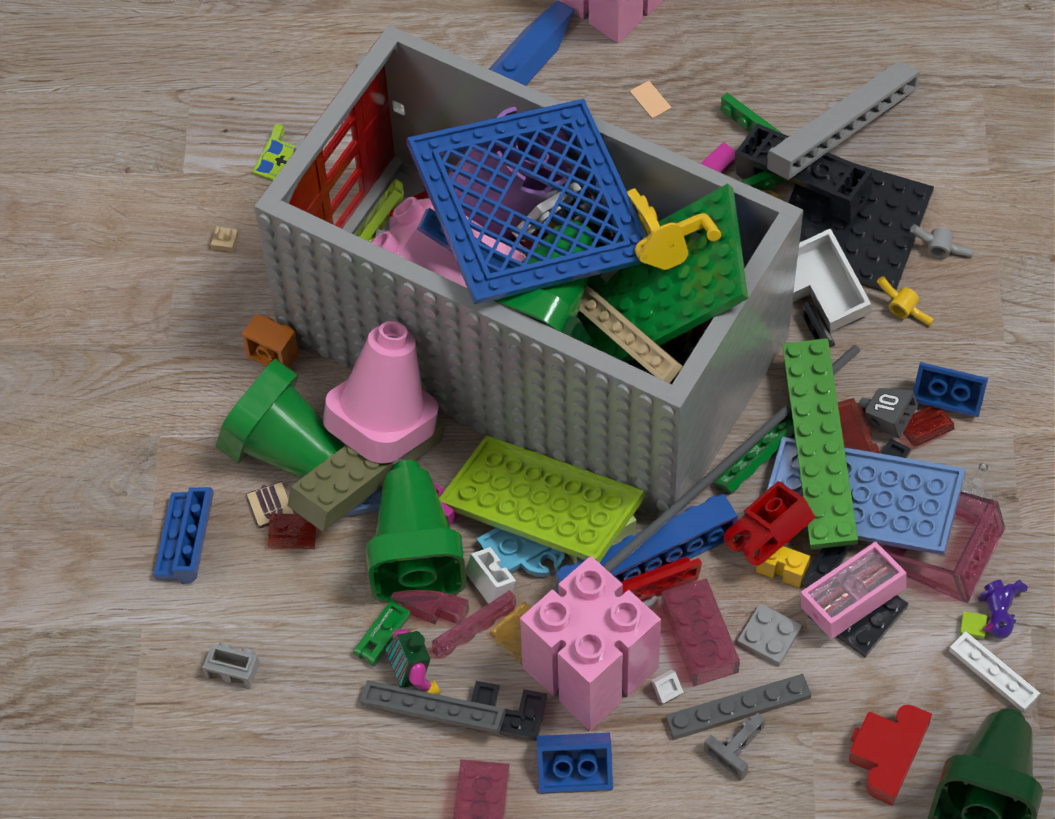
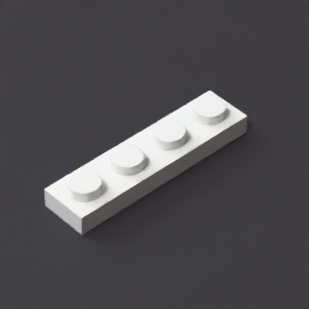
(994, 672)

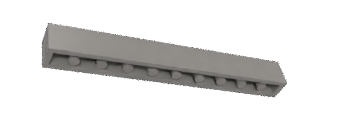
(842, 120)

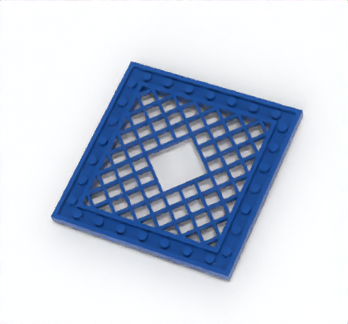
(569, 117)

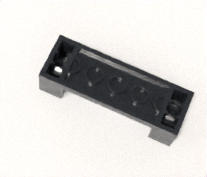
(830, 175)

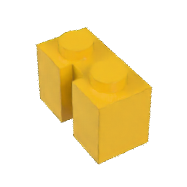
(786, 563)

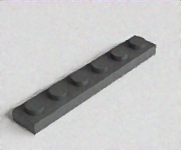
(738, 706)
(433, 707)

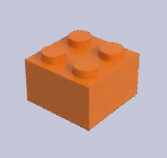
(268, 341)

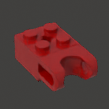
(769, 523)

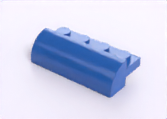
(184, 535)

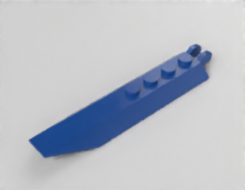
(534, 45)

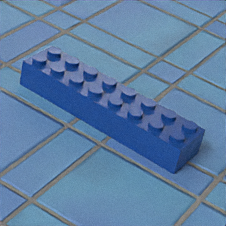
(682, 536)

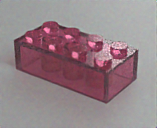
(700, 632)
(482, 790)

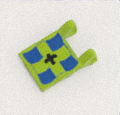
(274, 155)

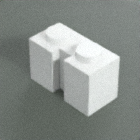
(487, 575)

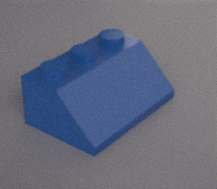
(949, 389)
(574, 762)

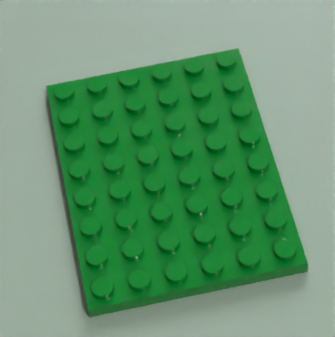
(686, 295)

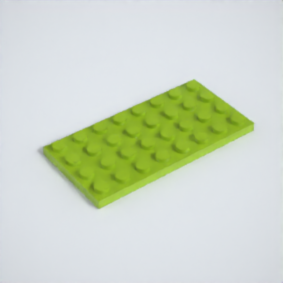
(380, 214)
(542, 499)

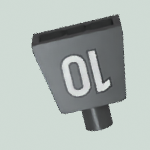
(889, 410)

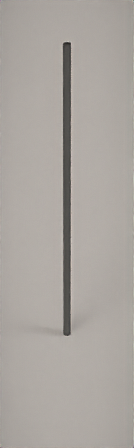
(715, 473)

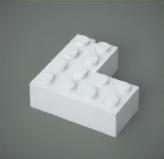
(830, 281)

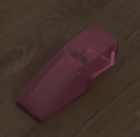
(432, 605)

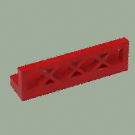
(663, 578)

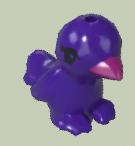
(999, 600)

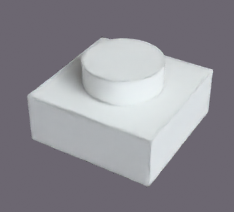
(667, 686)

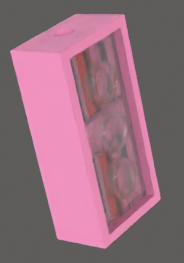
(853, 590)

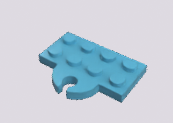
(520, 552)

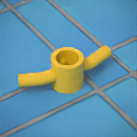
(904, 302)

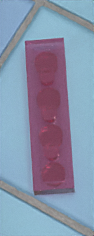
(467, 629)

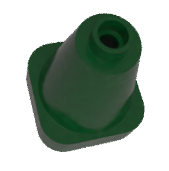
(991, 774)

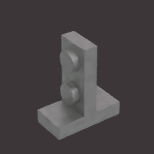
(728, 754)

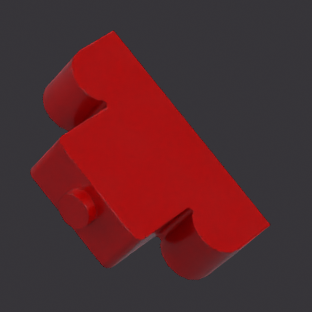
(888, 749)

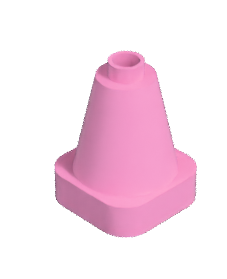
(382, 403)

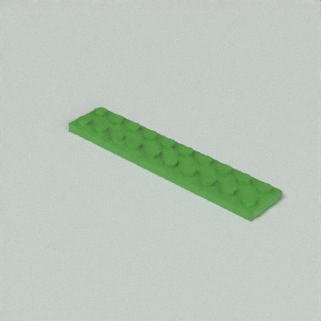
(820, 443)

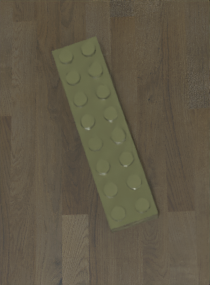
(346, 481)

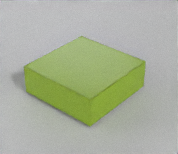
(973, 624)

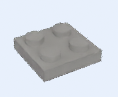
(769, 634)

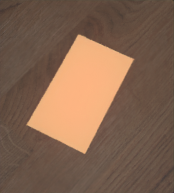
(650, 99)

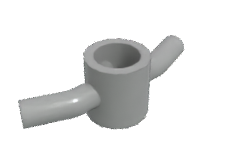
(940, 242)

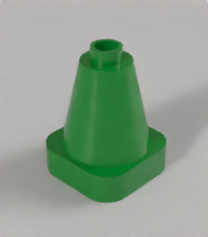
(557, 302)
(277, 425)
(413, 538)

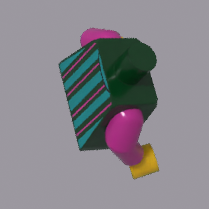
(410, 660)

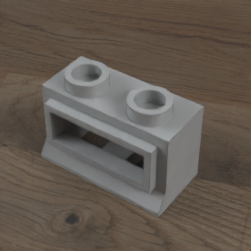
(227, 670)

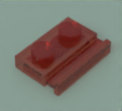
(927, 425)
(290, 532)

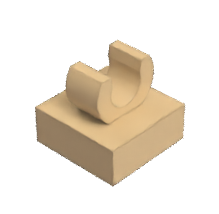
(224, 239)

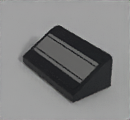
(816, 324)

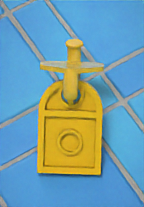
(666, 244)

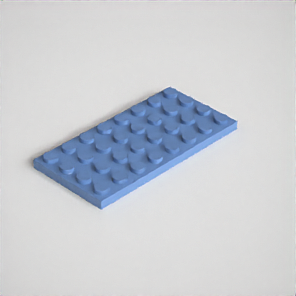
(892, 496)

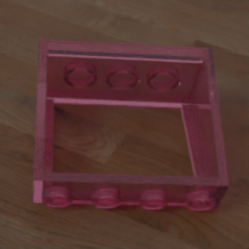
(963, 580)

